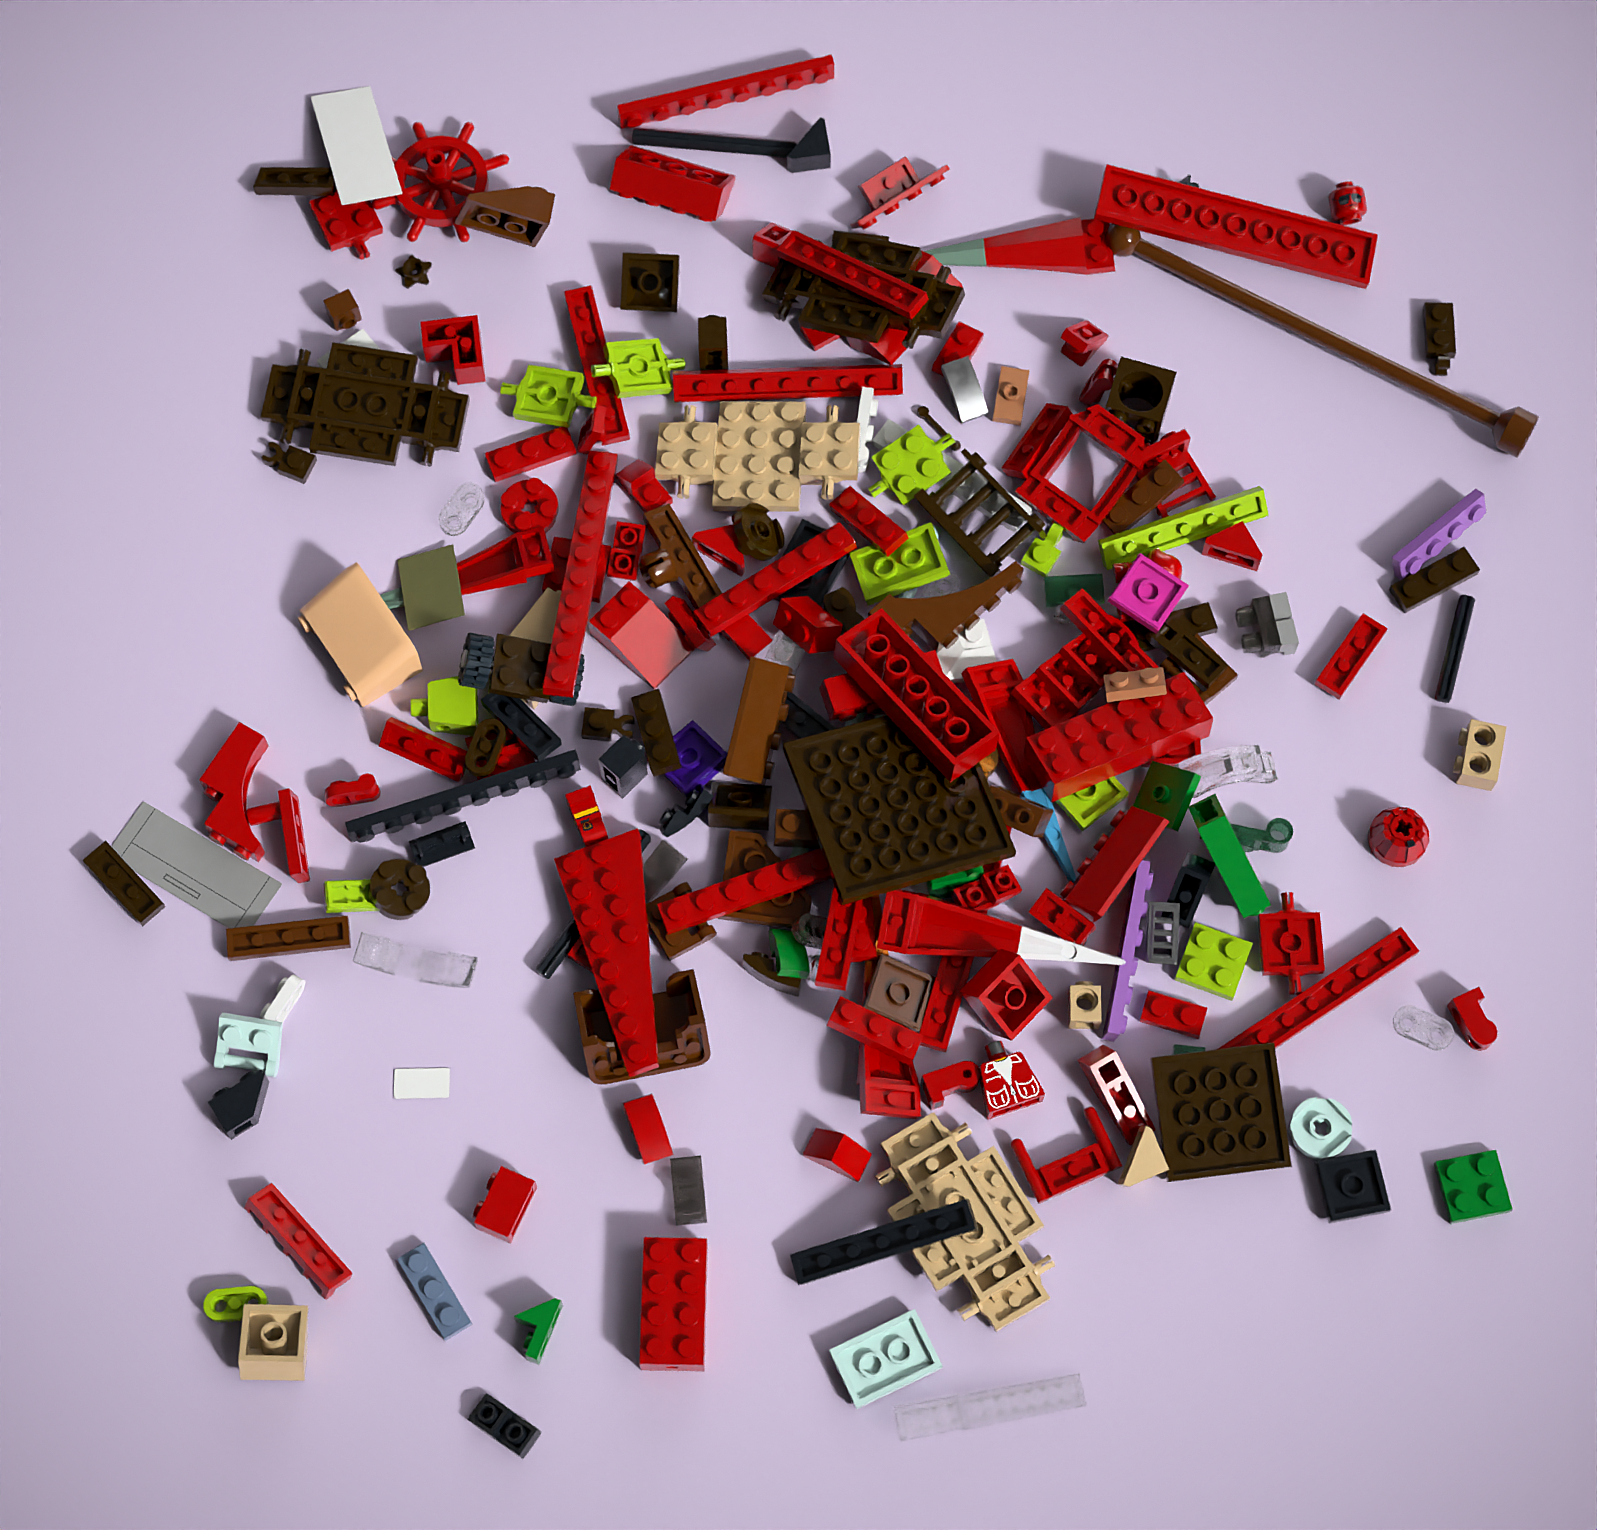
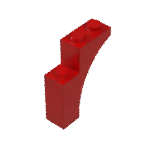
(229, 781)

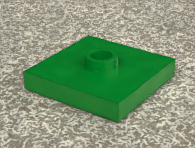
(1167, 792)

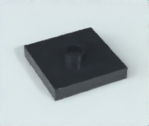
(1352, 1186)

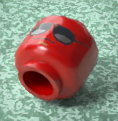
(1347, 203)

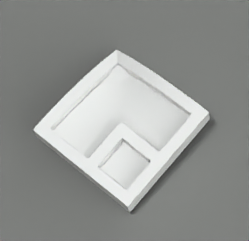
(969, 650)

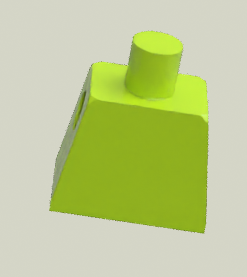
(449, 707)

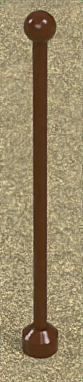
(1509, 428)

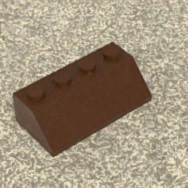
(758, 721)

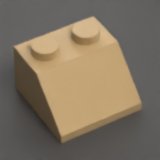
(273, 1342)

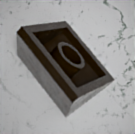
(740, 806)

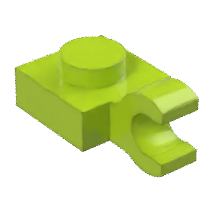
(1043, 554)

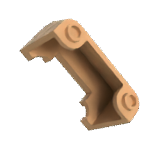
(361, 636)

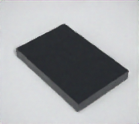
(823, 580)

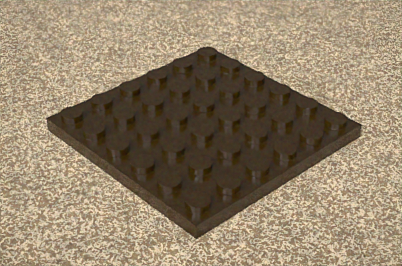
(889, 812)

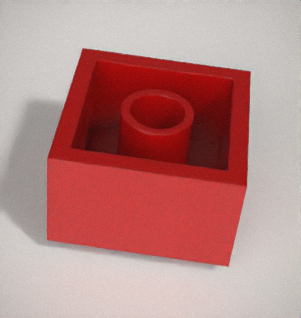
(1006, 994)

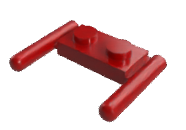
(1072, 1169)

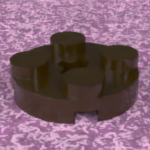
(757, 532)
(386, 898)

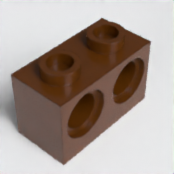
(1022, 812)

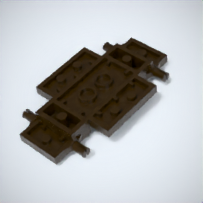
(847, 314)
(365, 405)

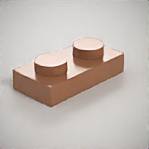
(1135, 684)

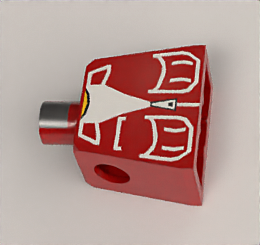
(1007, 1082)

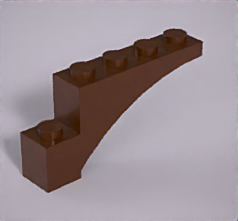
(943, 617)

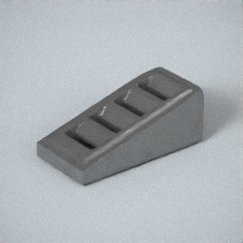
(1174, 933)

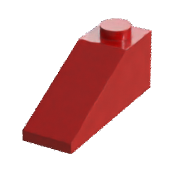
(1115, 1091)

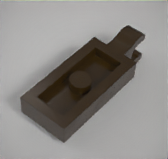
(1439, 335)

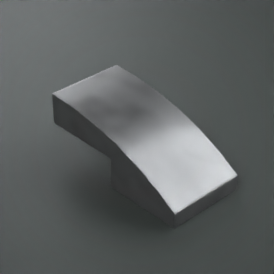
(965, 389)

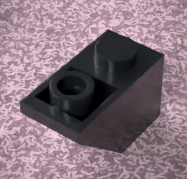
(241, 1104)

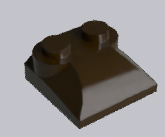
(650, 282)

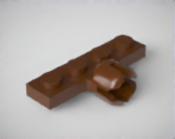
(676, 558)

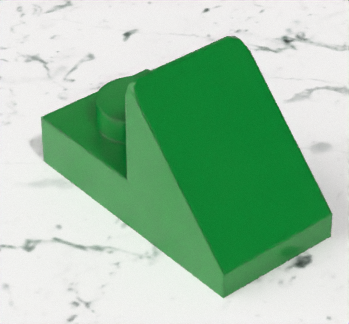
(543, 1320)

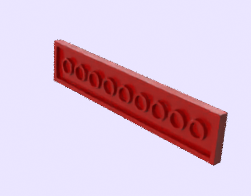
(1236, 226)

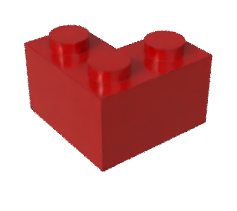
(457, 341)

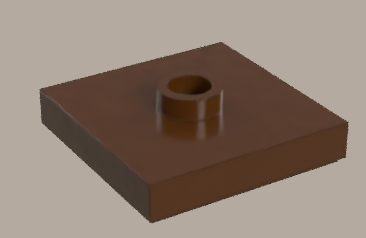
(899, 992)

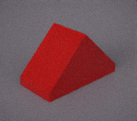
(767, 241)
(721, 547)
(1234, 547)
(837, 1153)

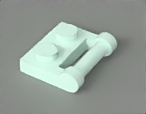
(249, 1035)

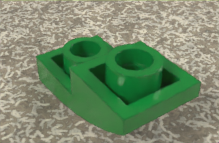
(789, 954)

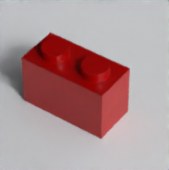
(807, 624)
(504, 1204)

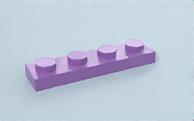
(1439, 534)

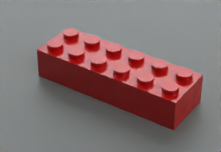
(916, 695)
(1116, 738)

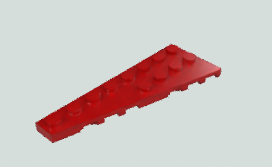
(611, 916)

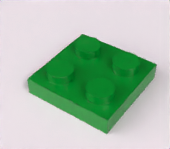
(1473, 1186)

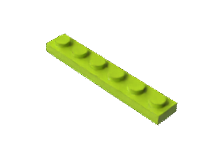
(1184, 527)

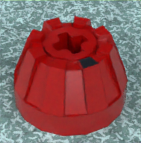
(1398, 836)

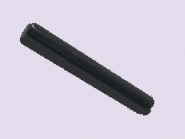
(1454, 648)

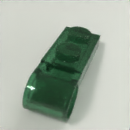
(1258, 839)

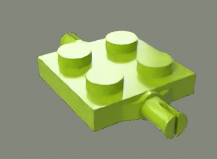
(638, 367)
(548, 396)
(911, 464)

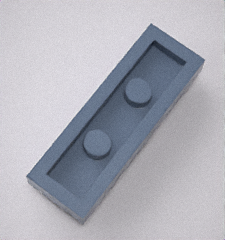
(434, 1291)

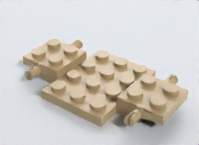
(758, 454)
(989, 1259)

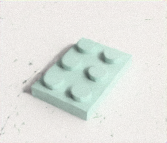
(885, 1359)

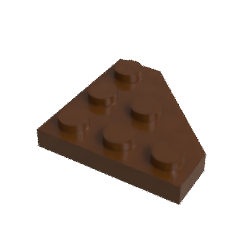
(746, 854)

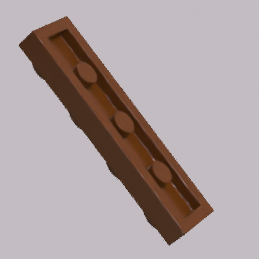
(288, 938)

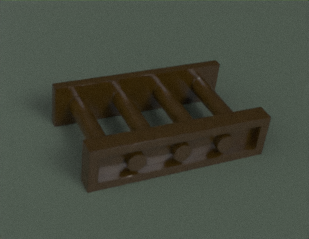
(972, 542)

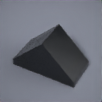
(811, 151)

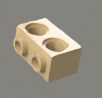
(1485, 756)

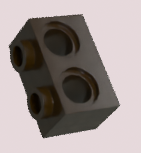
(713, 343)

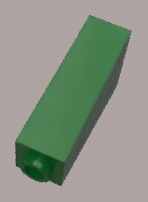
(1229, 856)

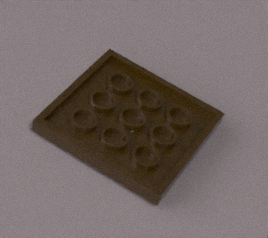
(1220, 1112)

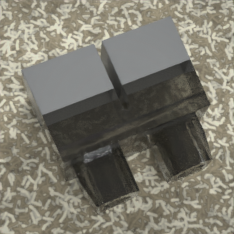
(1271, 626)

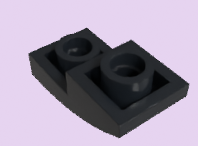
(678, 817)
(504, 1426)

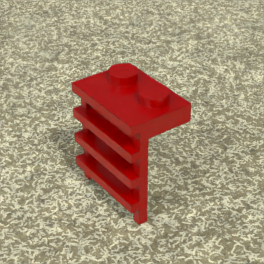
(1174, 449)

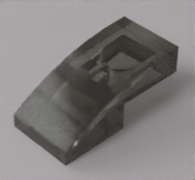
(661, 868)
(688, 1190)

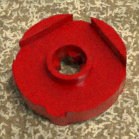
(529, 492)

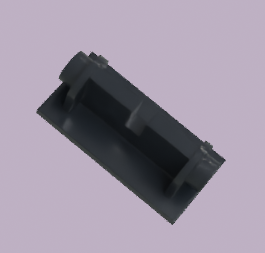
(442, 844)

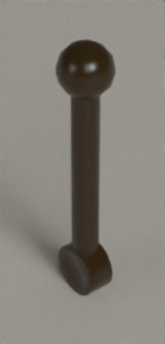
(923, 413)

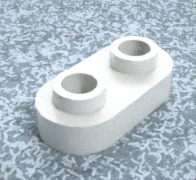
(288, 993)

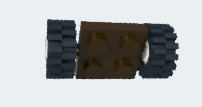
(515, 668)

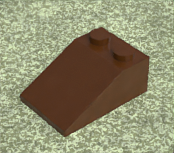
(511, 213)

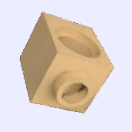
(1082, 1018)

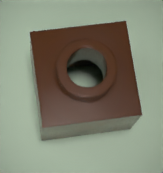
(342, 310)

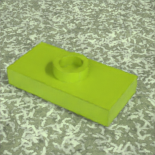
(347, 896)

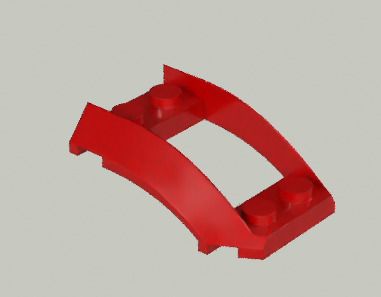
(1058, 505)

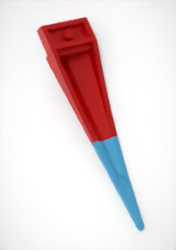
(991, 694)

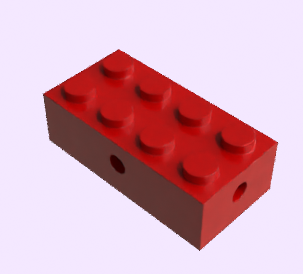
(673, 1304)

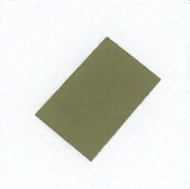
(431, 587)

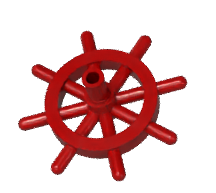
(439, 179)

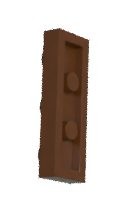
(1143, 497)

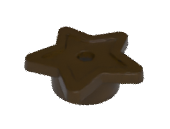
(411, 265)

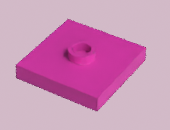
(1148, 593)

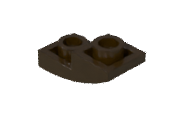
(762, 969)

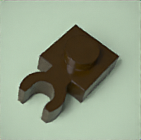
(292, 464)
(601, 724)

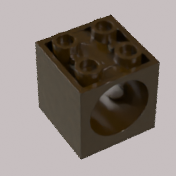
(1145, 382)

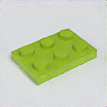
(908, 567)

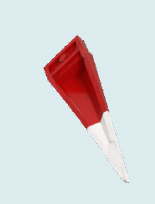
(933, 926)

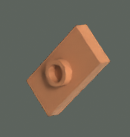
(1011, 395)

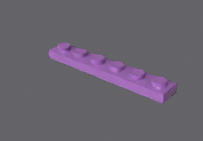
(1130, 938)

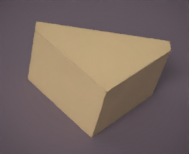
(1143, 1160)

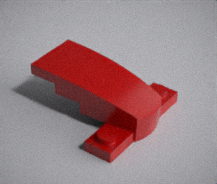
(1078, 670)

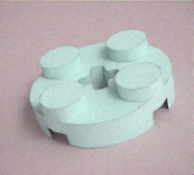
(1320, 1110)

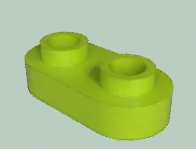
(235, 1300)

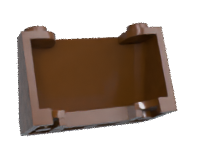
(678, 1025)

